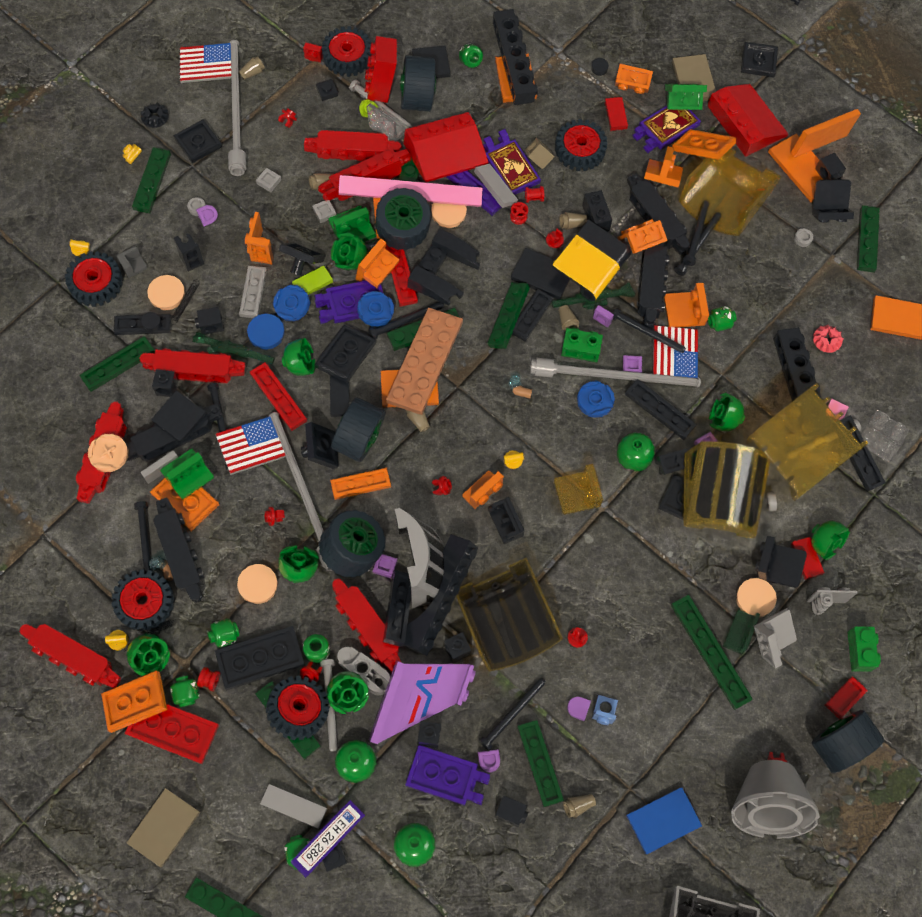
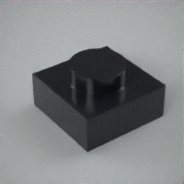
(327, 90)
(334, 859)

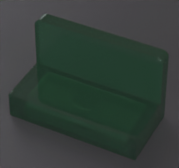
(741, 631)

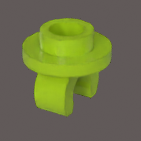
(363, 107)

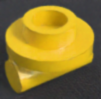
(131, 152)
(79, 247)
(513, 459)
(117, 640)

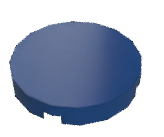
(291, 303)
(375, 308)
(265, 331)
(595, 399)

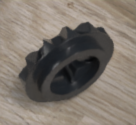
(154, 121)

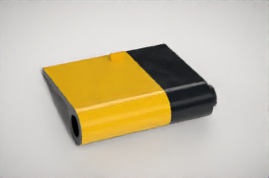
(592, 259)

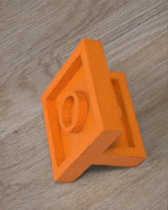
(665, 171)
(376, 265)

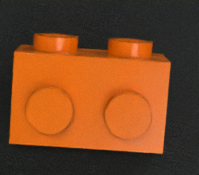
(633, 78)
(481, 490)

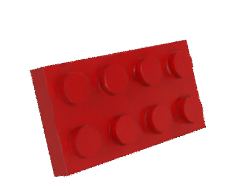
(177, 733)

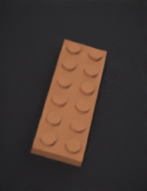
(424, 361)

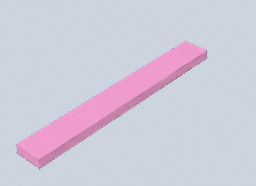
(432, 192)

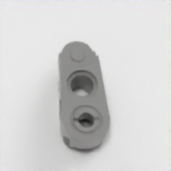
(351, 659)

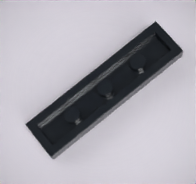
(660, 409)
(863, 460)
(397, 609)

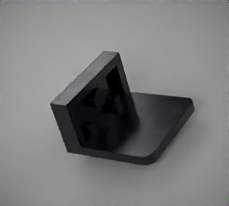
(832, 200)
(780, 564)

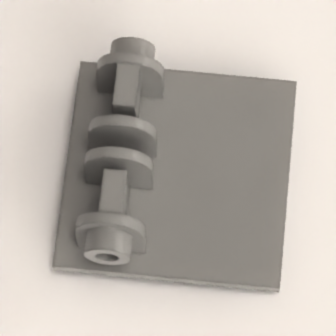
(824, 598)

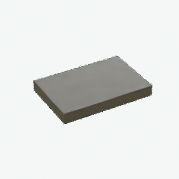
(694, 71)
(163, 828)

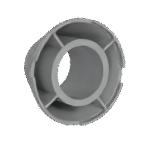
(774, 802)

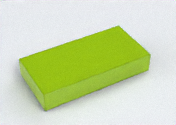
(314, 280)

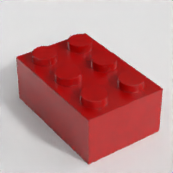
(381, 69)

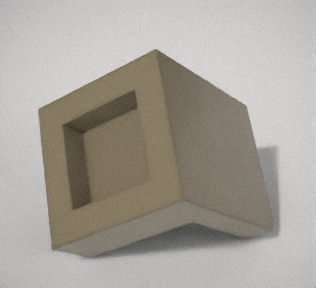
(539, 153)

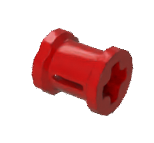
(534, 194)

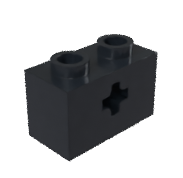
(597, 210)

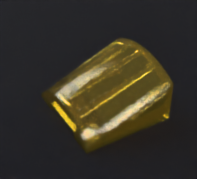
(730, 188)

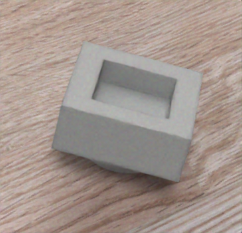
(268, 180)
(324, 211)

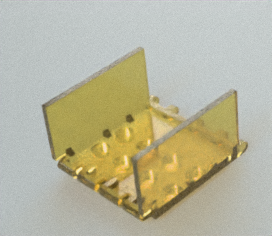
(806, 441)

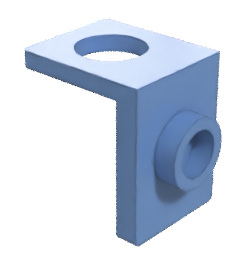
(603, 717)

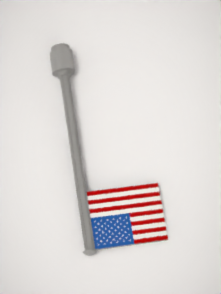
(217, 63)
(668, 364)
(261, 444)

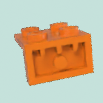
(644, 235)
(257, 246)
(687, 308)

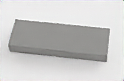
(495, 185)
(252, 291)
(293, 806)

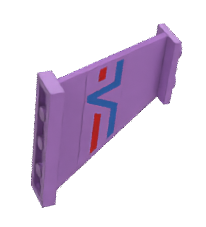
(419, 693)

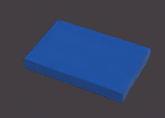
(664, 820)

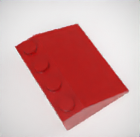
(746, 118)
(445, 147)

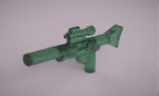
(626, 290)
(230, 347)

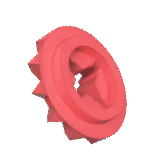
(823, 343)

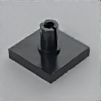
(302, 255)
(319, 445)

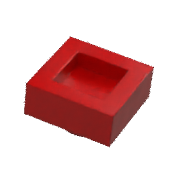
(313, 52)

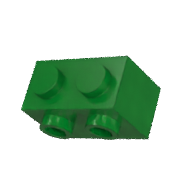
(582, 345)
(863, 649)

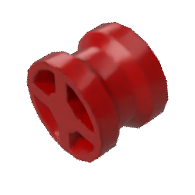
(516, 209)
(208, 679)

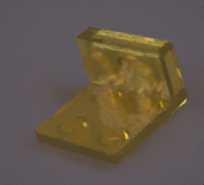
(579, 491)

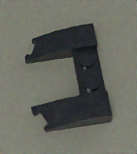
(424, 278)

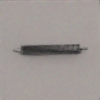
(188, 291)
(159, 628)

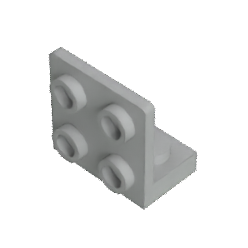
(775, 635)

